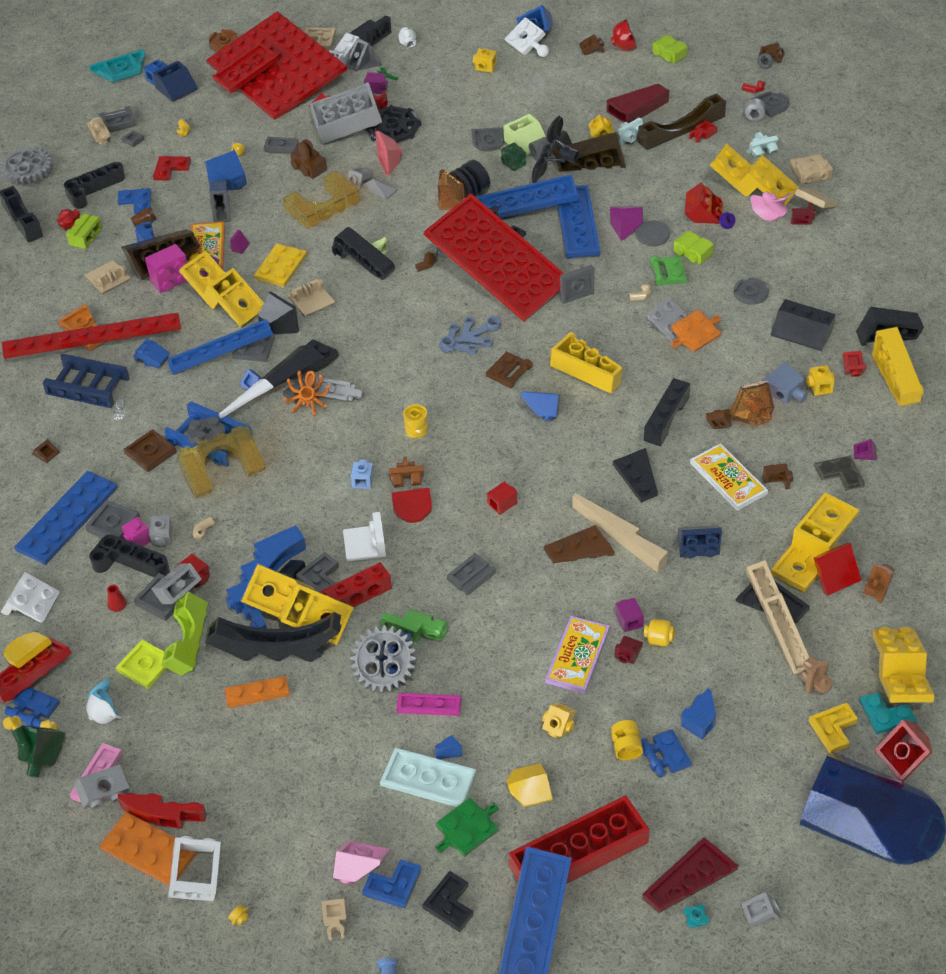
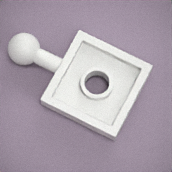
(524, 45)

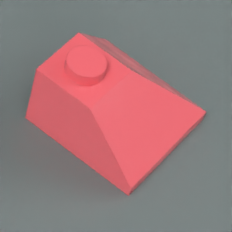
(387, 152)

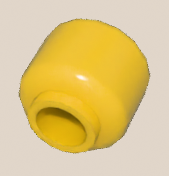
(659, 632)

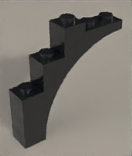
(275, 644)

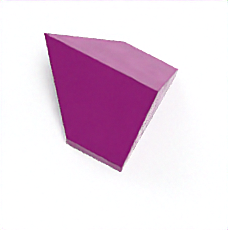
(625, 219)

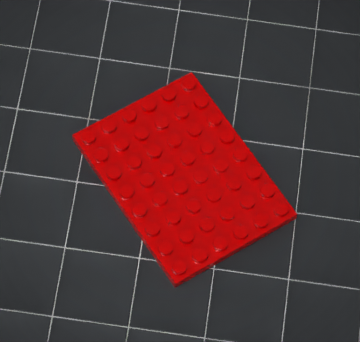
(298, 74)

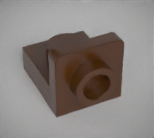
(774, 50)
(719, 419)

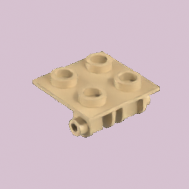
(108, 276)
(311, 298)

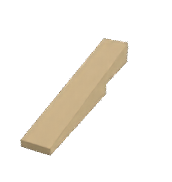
(622, 532)
(778, 615)

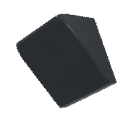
(292, 568)

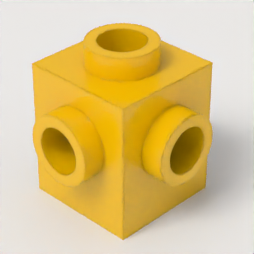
(485, 60)
(600, 126)
(821, 376)
(558, 720)

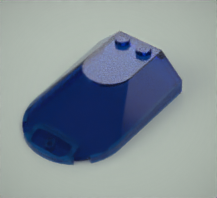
(873, 812)

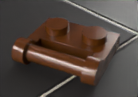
(505, 365)

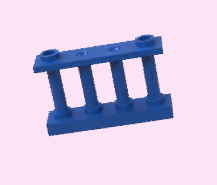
(199, 412)

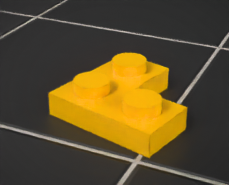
(829, 725)

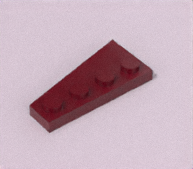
(692, 873)

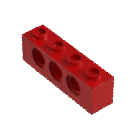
(360, 586)

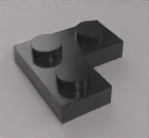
(444, 903)

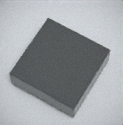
(133, 138)

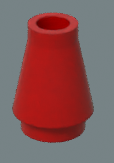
(115, 598)

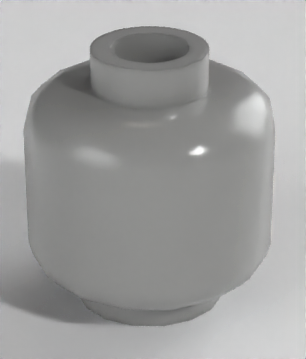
(755, 110)

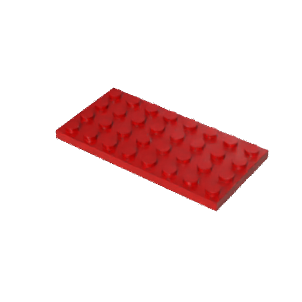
(496, 257)

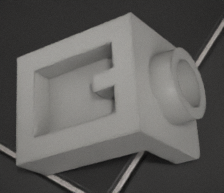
(358, 175)
(761, 909)

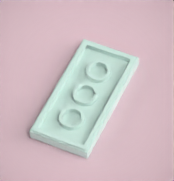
(428, 777)

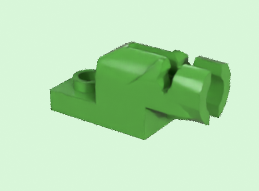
(417, 624)

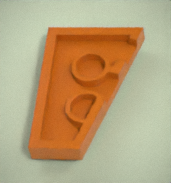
(79, 319)

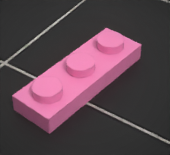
(105, 757)

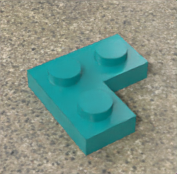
(881, 717)

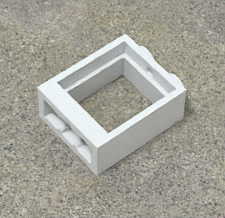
(194, 890)

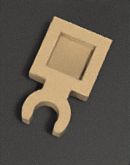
(334, 916)

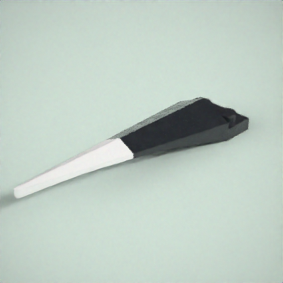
(303, 359)

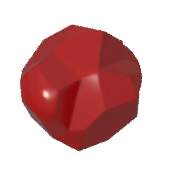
(67, 218)

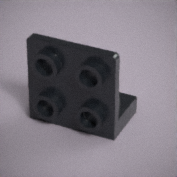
(373, 31)

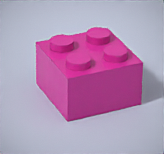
(165, 268)

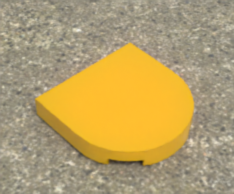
(25, 648)

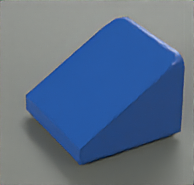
(448, 748)

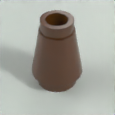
(143, 216)

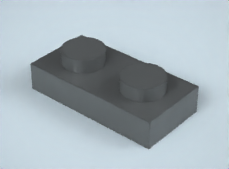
(280, 144)

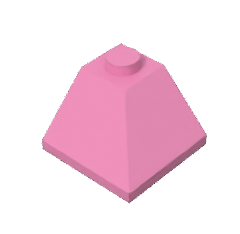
(357, 859)

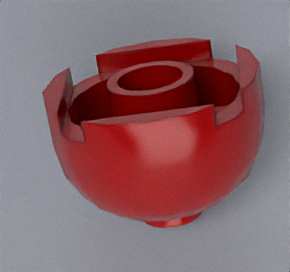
(623, 36)

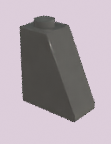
(220, 201)

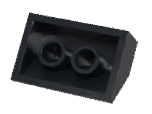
(803, 325)

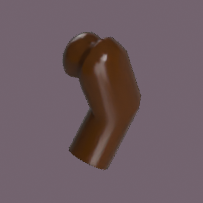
(427, 263)

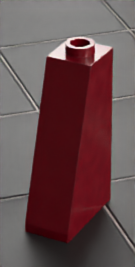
(637, 103)

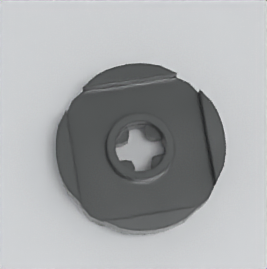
(198, 429)

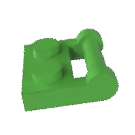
(673, 268)

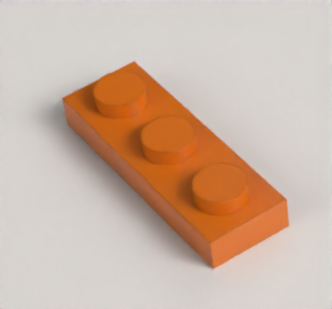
(257, 691)

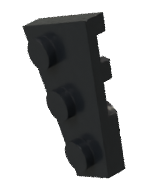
(637, 474)
(795, 605)

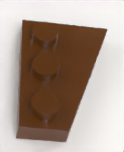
(583, 544)

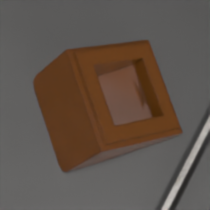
(46, 451)

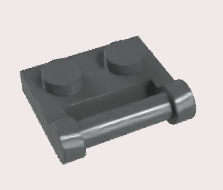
(118, 119)

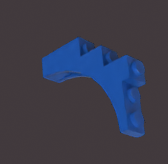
(271, 553)

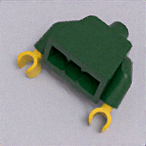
(36, 744)

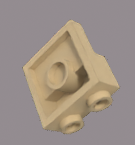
(811, 168)

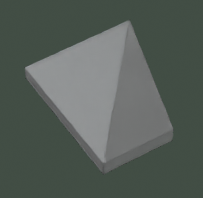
(379, 188)

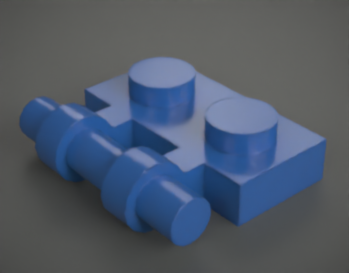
(33, 701)
(671, 750)

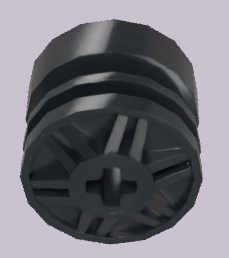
(473, 177)

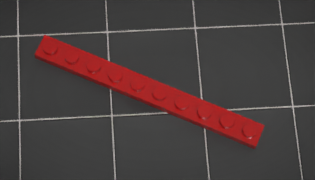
(91, 335)

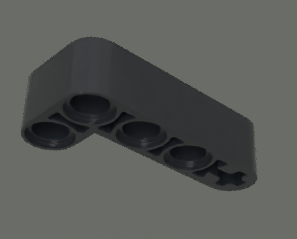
(91, 182)
(363, 252)
(119, 550)

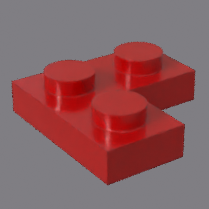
(168, 163)

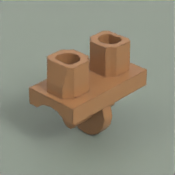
(816, 675)

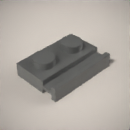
(471, 574)

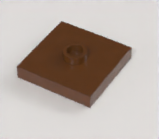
(150, 450)

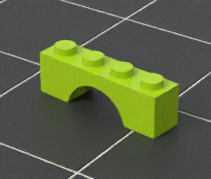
(190, 614)

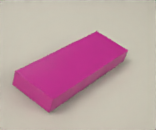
(428, 704)

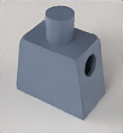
(786, 384)

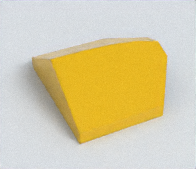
(529, 785)

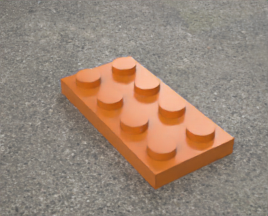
(145, 848)

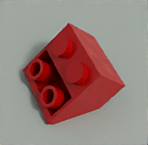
(703, 205)

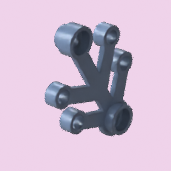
(450, 343)

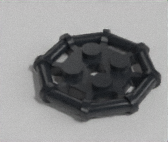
(400, 123)

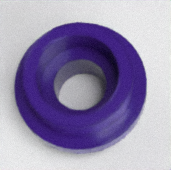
(730, 220)

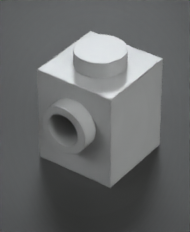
(160, 530)

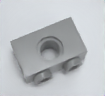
(176, 583)
(111, 778)

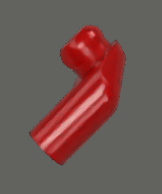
(754, 88)

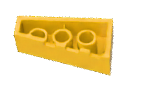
(586, 364)
(896, 367)

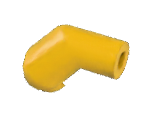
(184, 128)

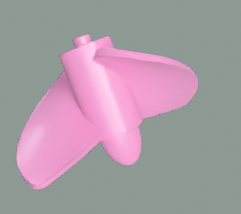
(769, 206)

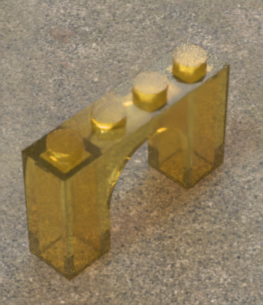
(311, 213)
(238, 442)

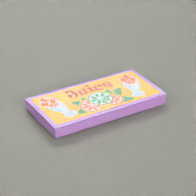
(577, 654)

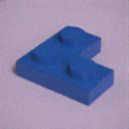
(139, 197)
(395, 889)

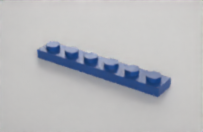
(219, 346)

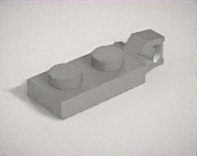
(339, 390)

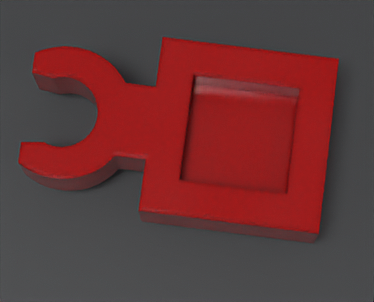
(703, 130)

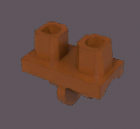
(406, 470)
(879, 581)

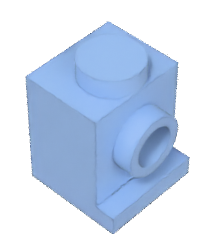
(362, 470)

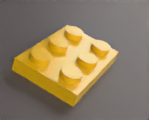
(280, 265)

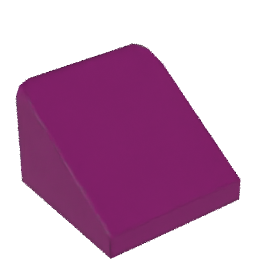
(239, 242)
(865, 450)

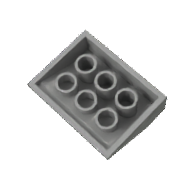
(345, 113)

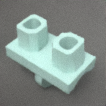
(629, 131)
(762, 143)

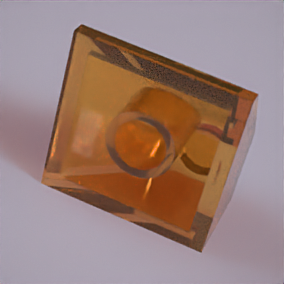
(753, 404)

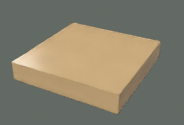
(816, 198)

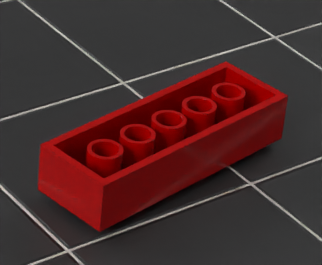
(591, 839)

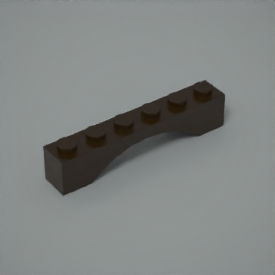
(654, 134)

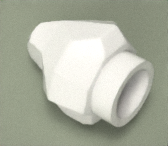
(407, 37)

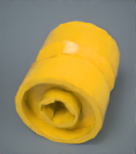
(415, 421)
(626, 740)

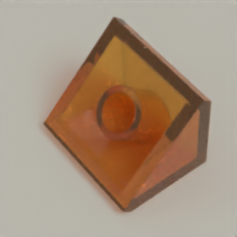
(449, 191)

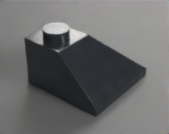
(279, 314)

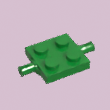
(466, 827)

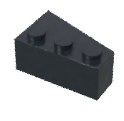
(878, 319)

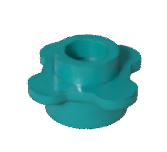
(693, 921)

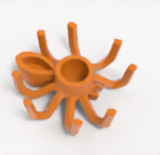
(307, 393)

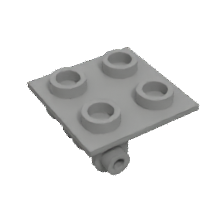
(665, 315)

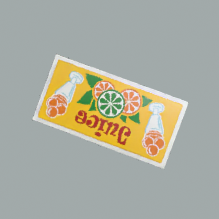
(728, 476)

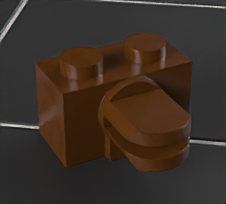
(308, 160)

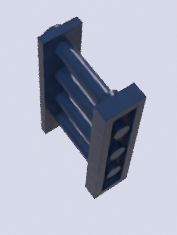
(84, 394)

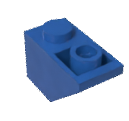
(701, 716)

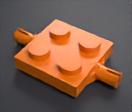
(695, 331)

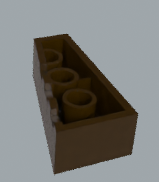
(594, 152)
(140, 250)

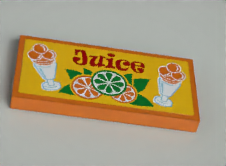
(210, 238)

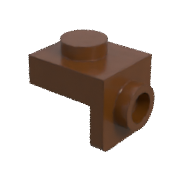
(591, 44)
(777, 473)

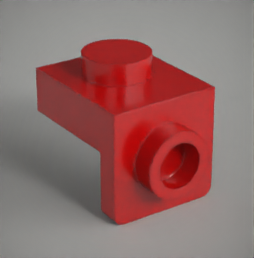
(853, 363)

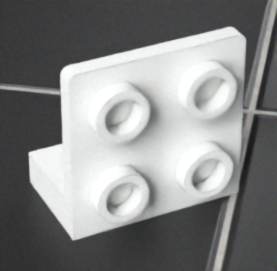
(365, 541)
(31, 598)

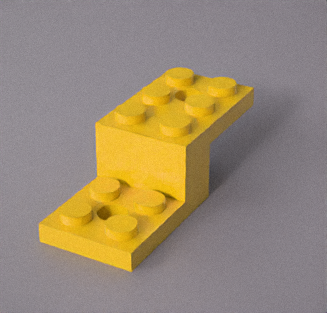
(748, 177)
(222, 288)
(812, 537)
(292, 600)
(902, 665)

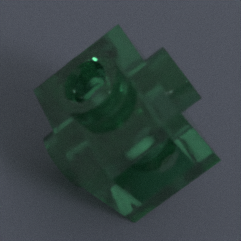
(513, 156)

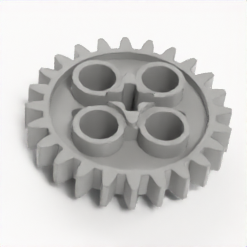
(26, 165)
(402, 658)

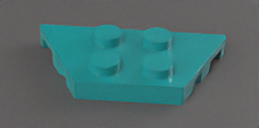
(120, 67)

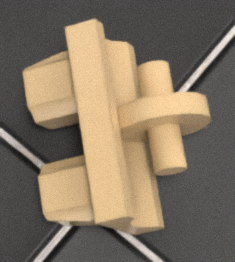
(99, 130)

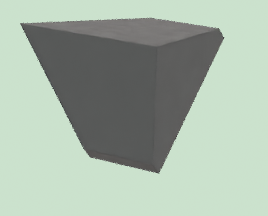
(362, 56)

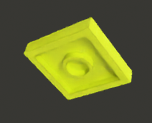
(143, 664)

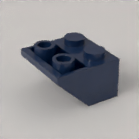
(174, 81)
(699, 541)

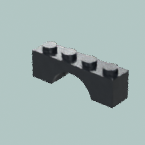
(25, 221)
(660, 421)

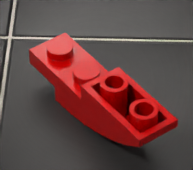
(156, 812)

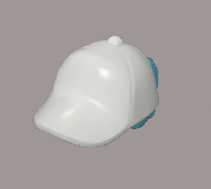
(100, 705)

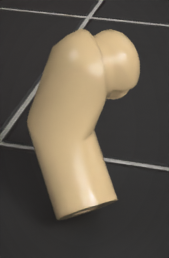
(642, 295)
(200, 528)

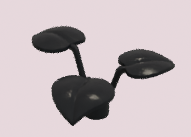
(562, 140)

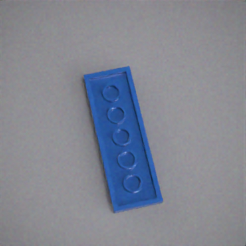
(532, 196)
(579, 226)
(66, 517)
(535, 913)

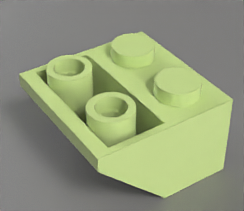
(523, 132)

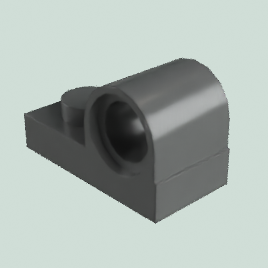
(541, 148)

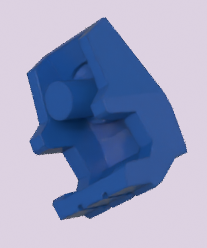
(144, 231)
(151, 353)

